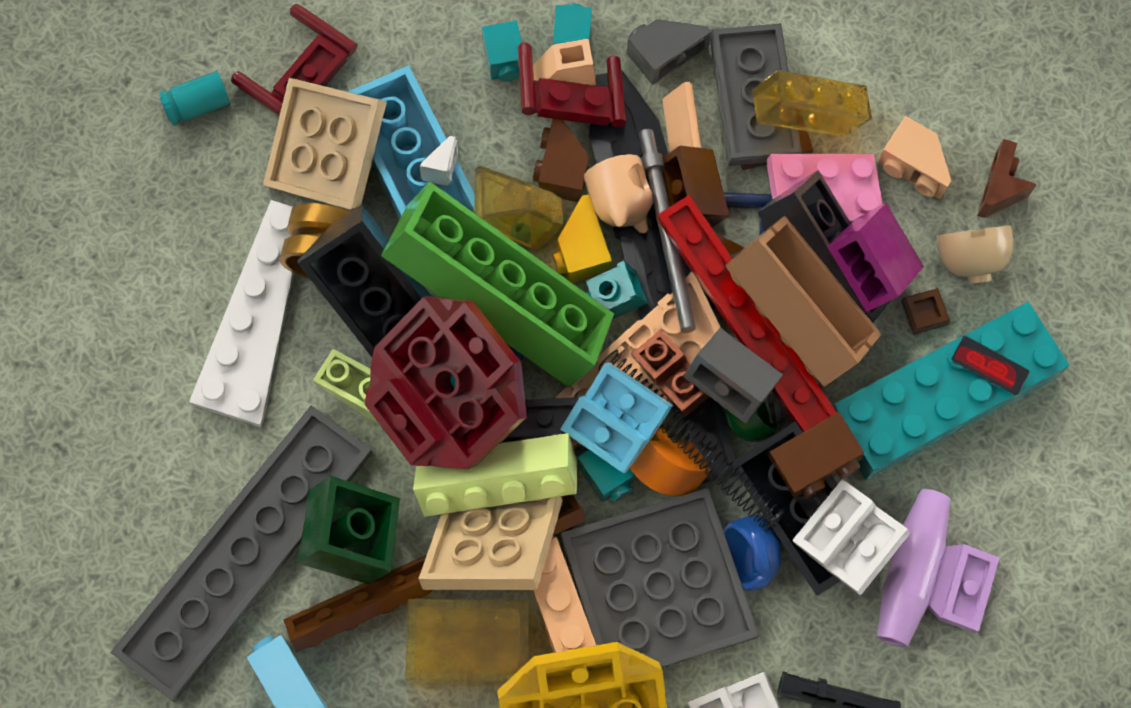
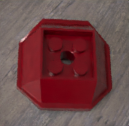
(414, 389)

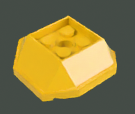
(587, 678)

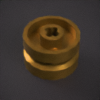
(305, 226)

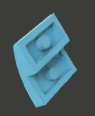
(616, 417)

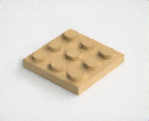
(324, 144)
(491, 547)

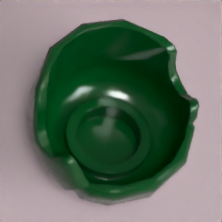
(756, 429)

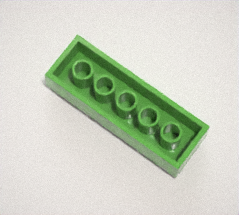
(517, 293)

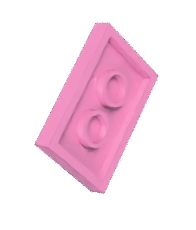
(849, 177)

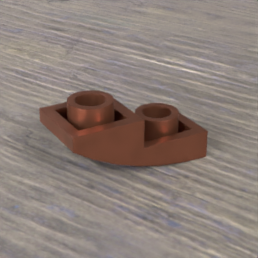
(666, 368)

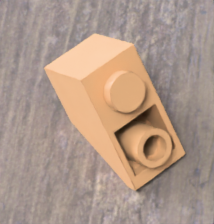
(567, 63)
(917, 157)

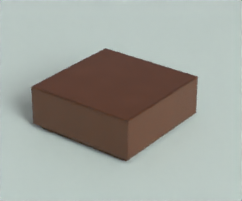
(925, 311)

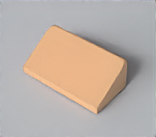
(681, 117)

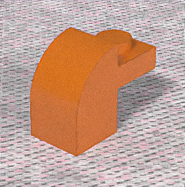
(667, 469)

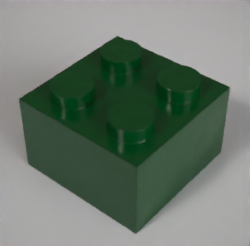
(349, 530)

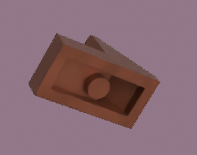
(1001, 186)

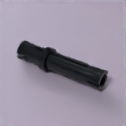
(825, 695)

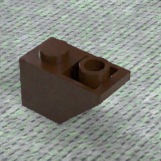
(563, 163)

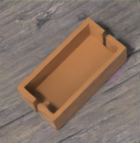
(804, 301)

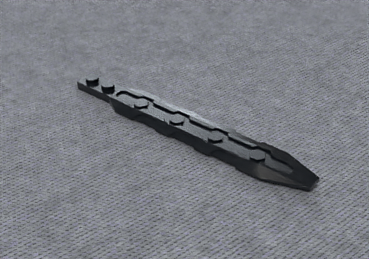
(647, 257)

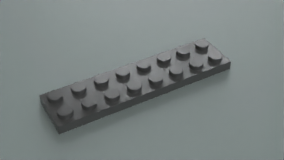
(237, 556)

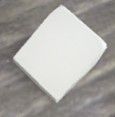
(440, 164)

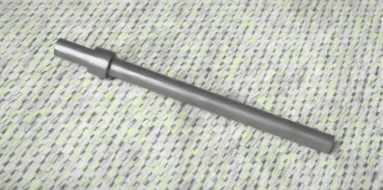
(653, 168)

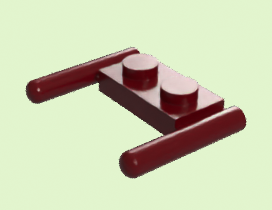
(315, 65)
(569, 99)

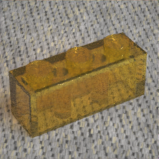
(811, 103)

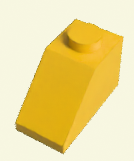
(581, 245)

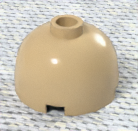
(976, 252)

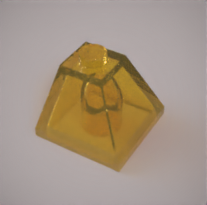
(517, 207)

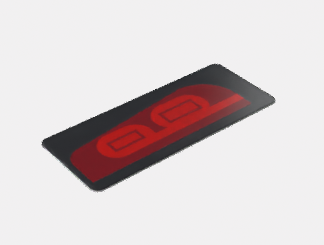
(990, 365)

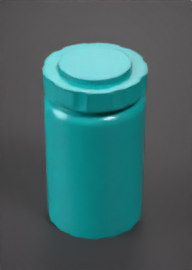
(194, 98)

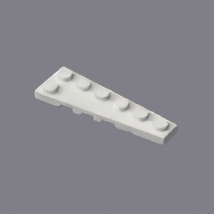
(247, 342)

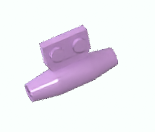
(934, 576)

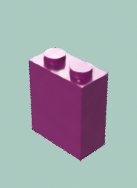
(876, 257)

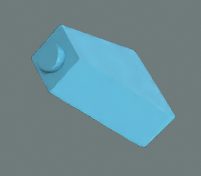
(283, 675)

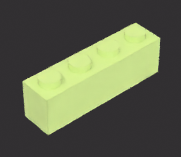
(505, 476)

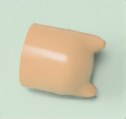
(620, 192)

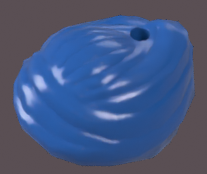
(753, 551)

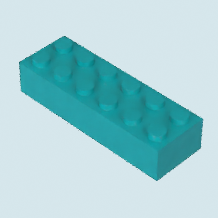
(940, 397)

